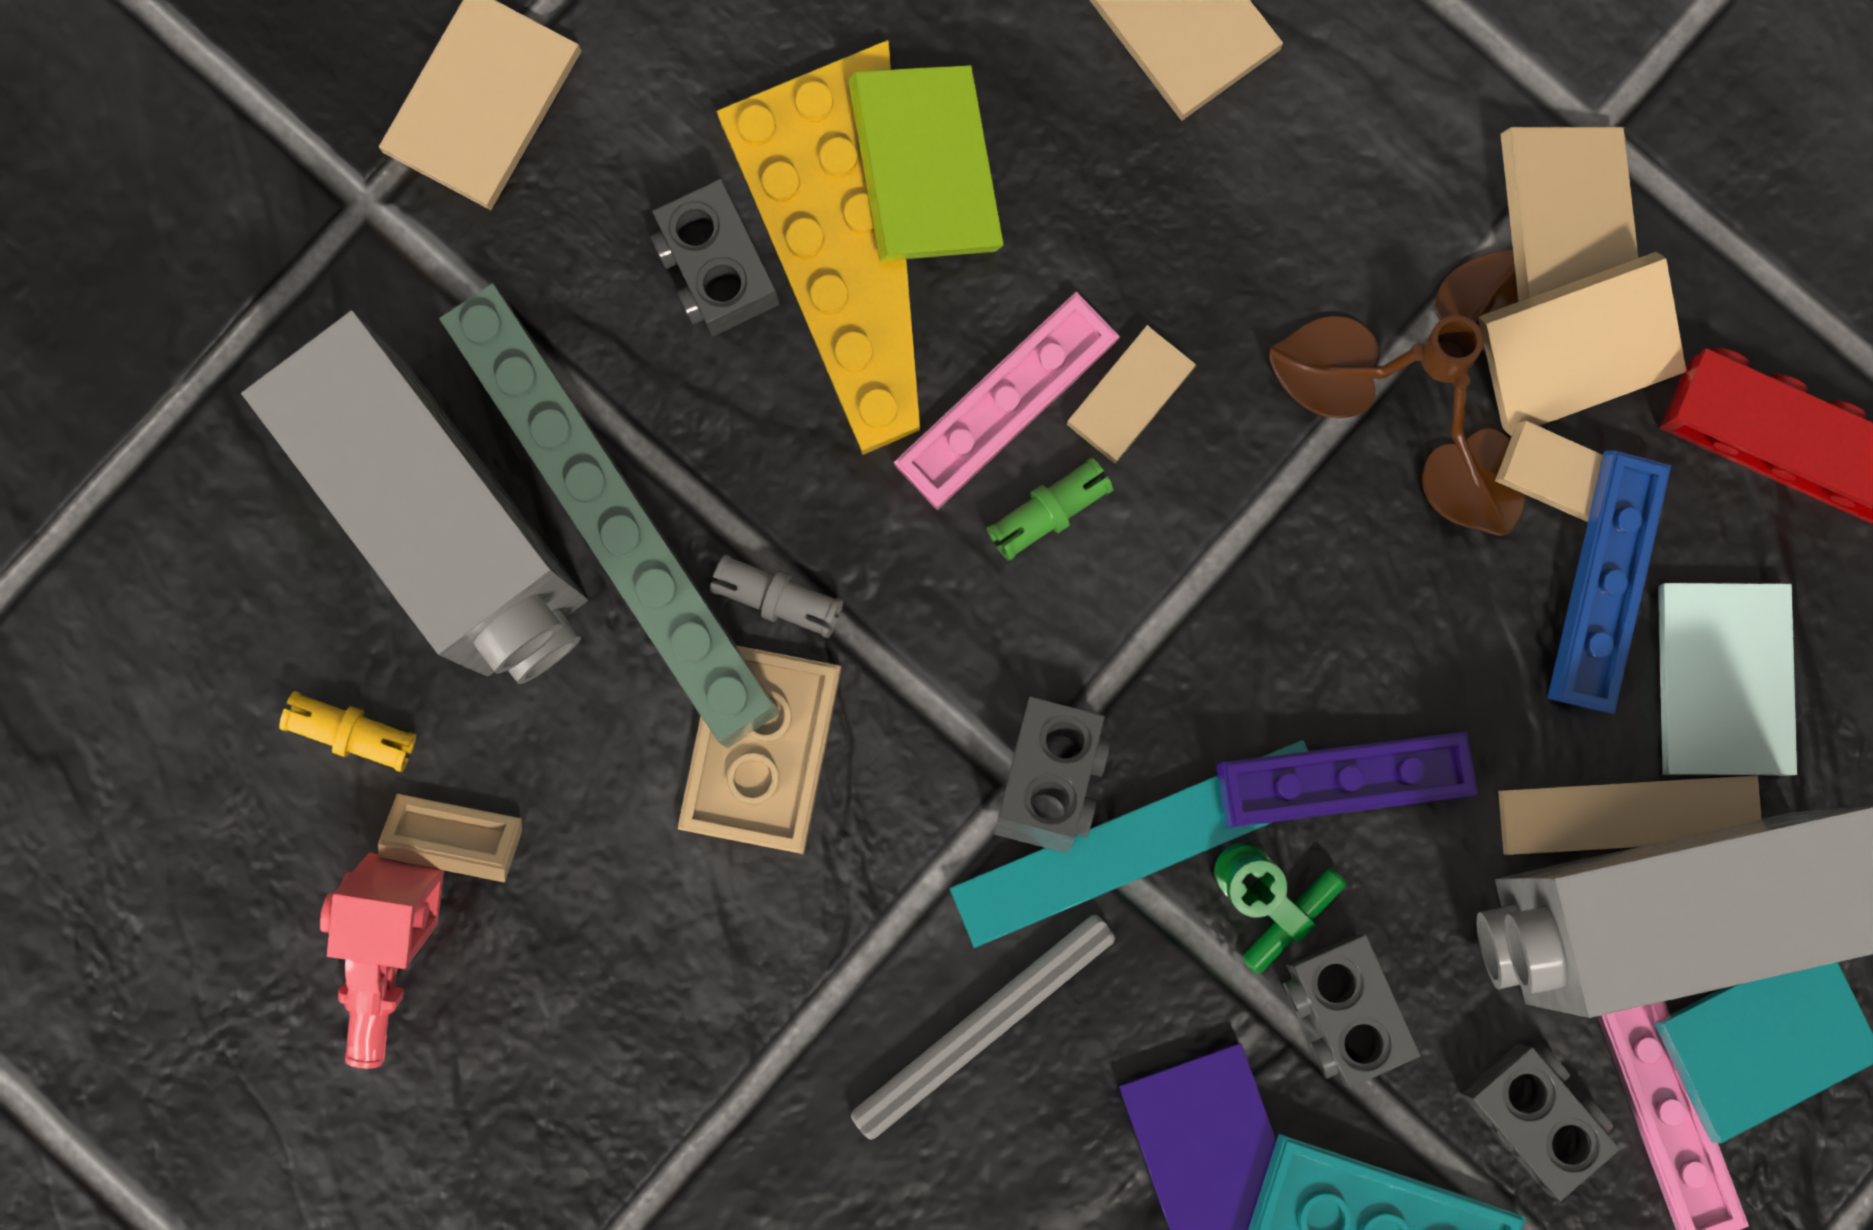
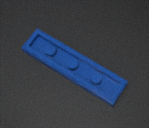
(1609, 581)

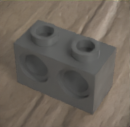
(724, 254)
(1040, 772)
(1364, 1002)
(1531, 1129)

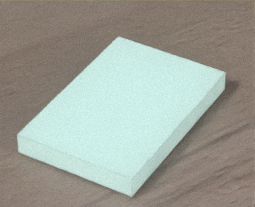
(1727, 679)

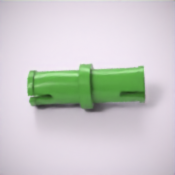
(1050, 508)

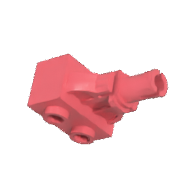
(377, 926)

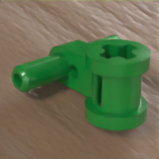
(1269, 897)

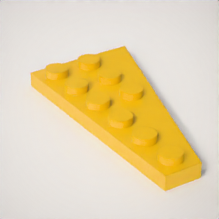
(813, 198)

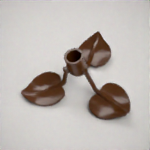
(1332, 372)

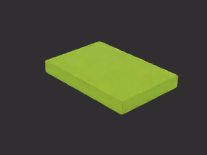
(925, 162)

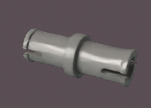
(776, 596)

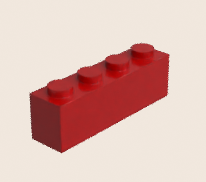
(1775, 429)

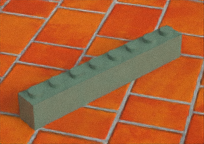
(610, 517)

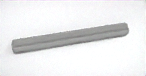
(982, 1027)

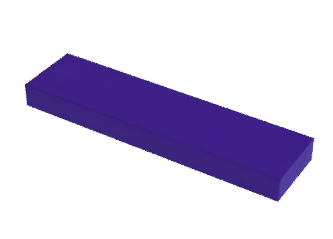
(1346, 779)

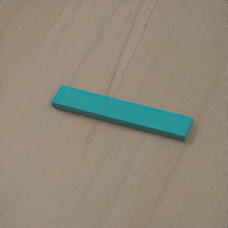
(1098, 863)

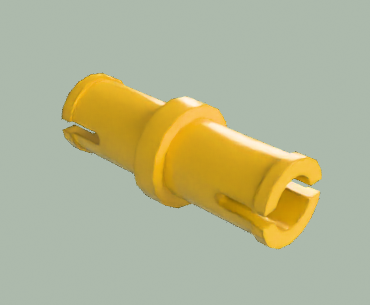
(347, 731)

